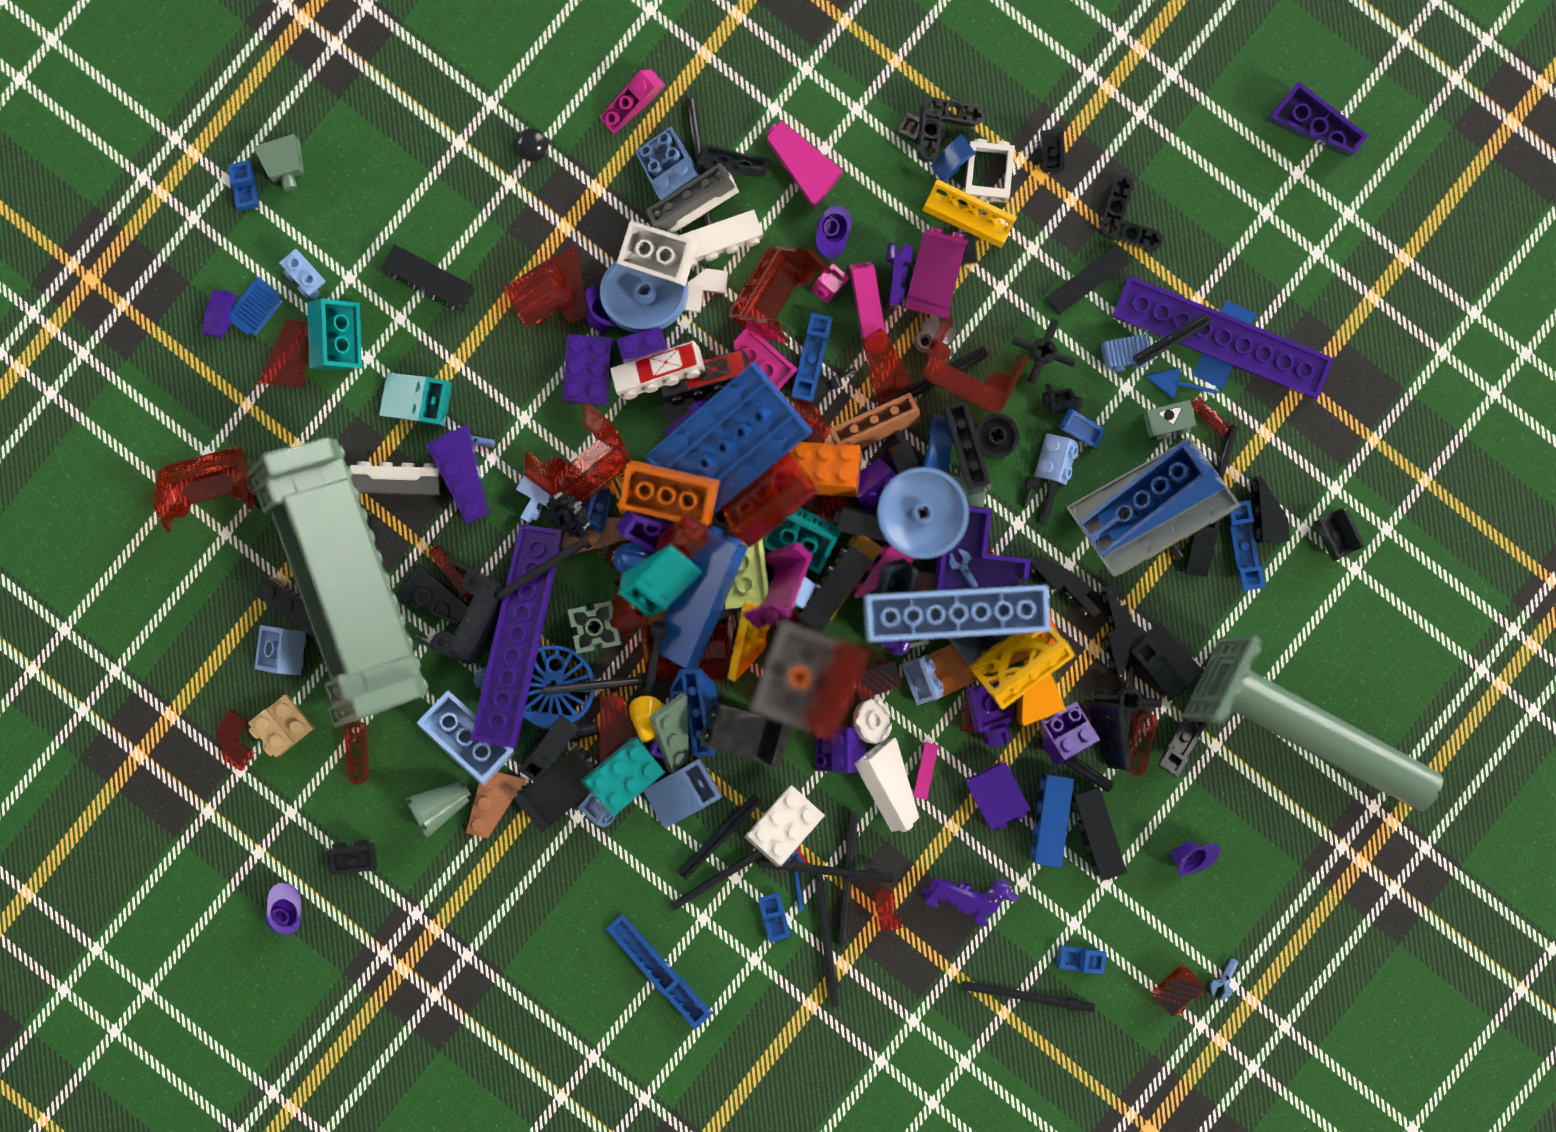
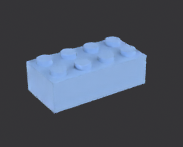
(451, 727)

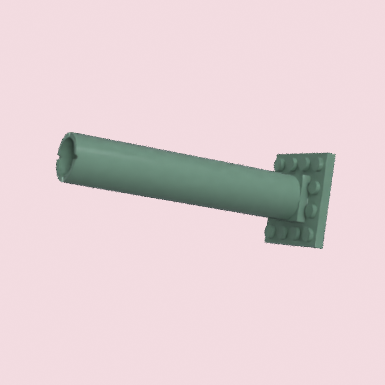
(1232, 686)

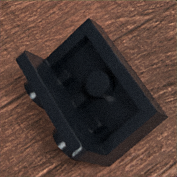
(1339, 533)
(896, 578)
(352, 858)

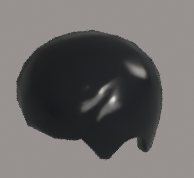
(531, 144)

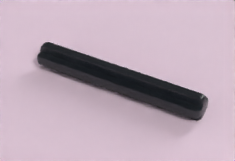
(1171, 339)
(1085, 770)

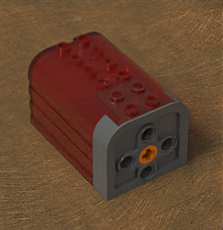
(793, 674)

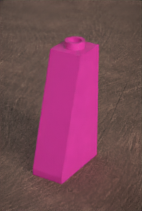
(804, 163)
(866, 297)

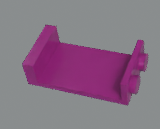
(935, 272)
(790, 566)

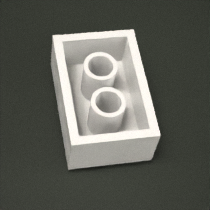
(657, 253)
(784, 826)

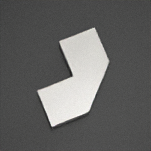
(706, 281)

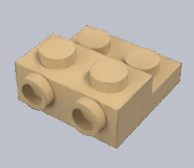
(280, 726)

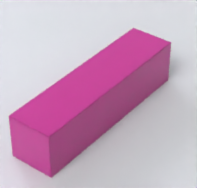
(925, 770)

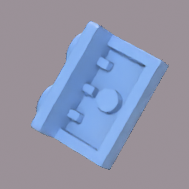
(301, 271)
(1057, 458)
(922, 679)

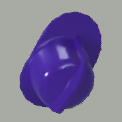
(833, 231)
(596, 315)
(1193, 857)
(283, 909)

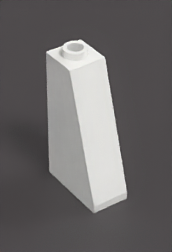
(888, 784)

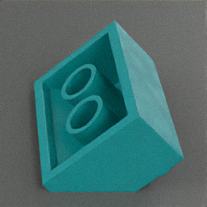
(334, 335)

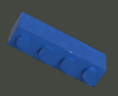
(1052, 820)

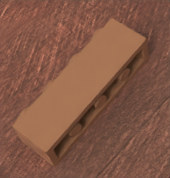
(877, 423)

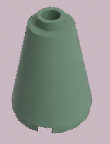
(438, 805)

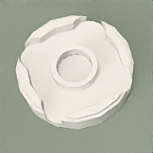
(872, 721)

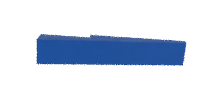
(659, 971)

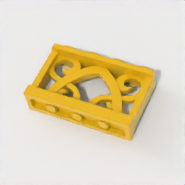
(998, 658)

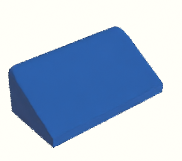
(598, 509)

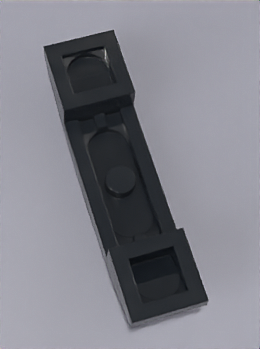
(1180, 746)

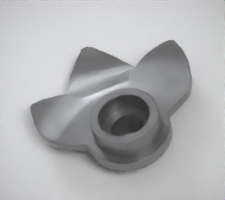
(928, 331)

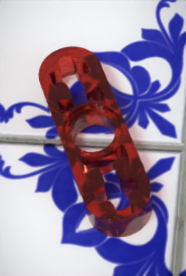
(450, 570)
(1147, 751)
(349, 758)

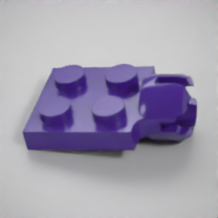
(898, 273)
(988, 716)

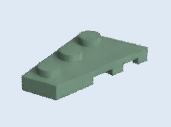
(671, 732)

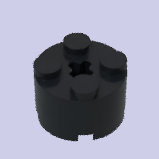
(1006, 430)

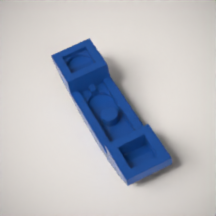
(812, 357)
(939, 444)
(1244, 547)

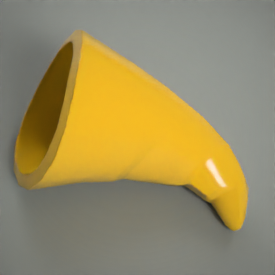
(640, 710)

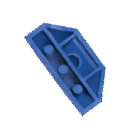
(700, 694)

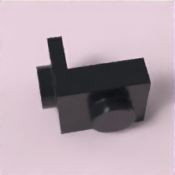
(1059, 400)

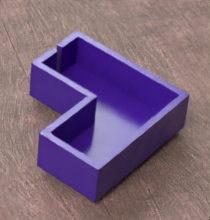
(987, 569)

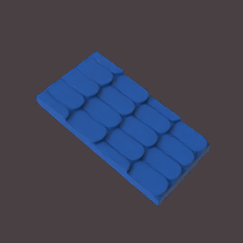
(734, 435)

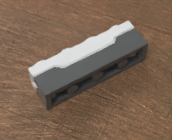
(693, 200)
(397, 480)

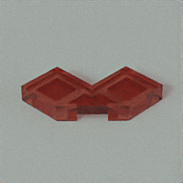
(229, 733)

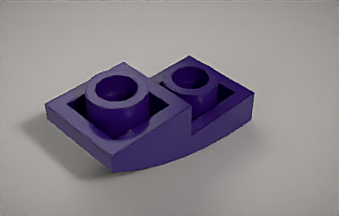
(216, 316)

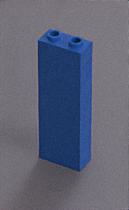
(698, 607)

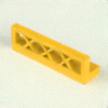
(967, 216)

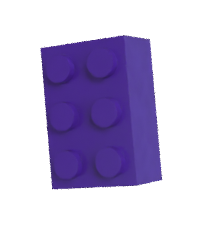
(588, 370)

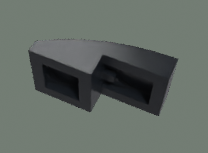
(910, 128)

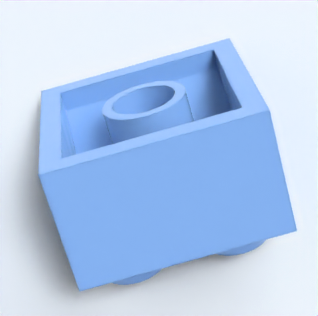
(280, 650)

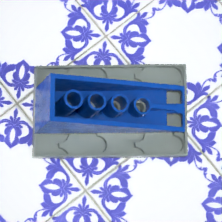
(1153, 507)

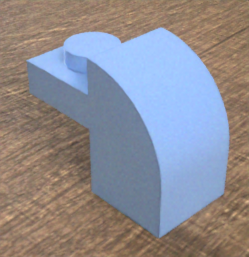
(538, 497)

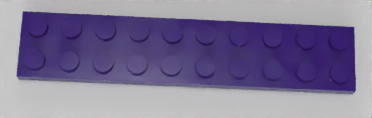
(1224, 338)
(516, 640)

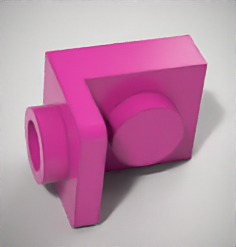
(829, 284)

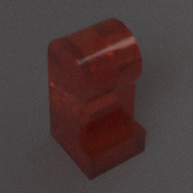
(884, 904)

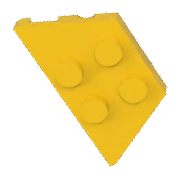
(748, 644)

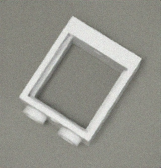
(990, 193)

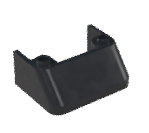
(476, 625)

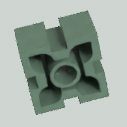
(583, 619)

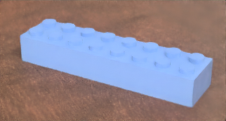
(956, 613)

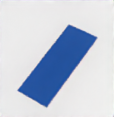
(1215, 371)

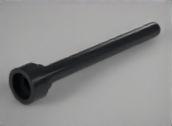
(658, 631)

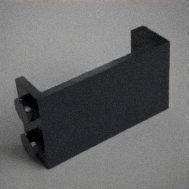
(744, 734)
(557, 789)

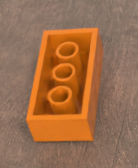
(831, 466)
(668, 492)

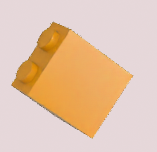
(1039, 701)

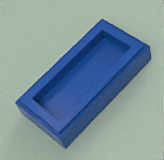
(1082, 428)

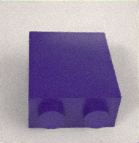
(641, 344)
(997, 796)

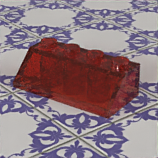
(769, 500)
(837, 689)

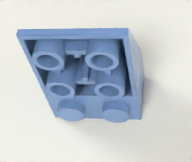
(667, 163)
(682, 792)

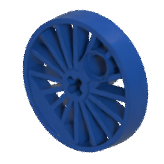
(546, 719)

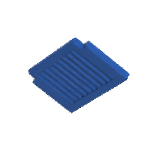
(255, 307)

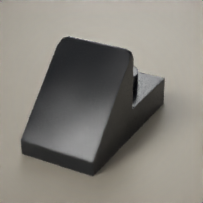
(1051, 150)

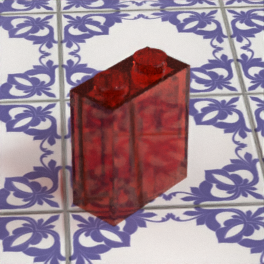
(539, 293)

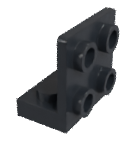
(975, 646)

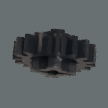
(568, 514)

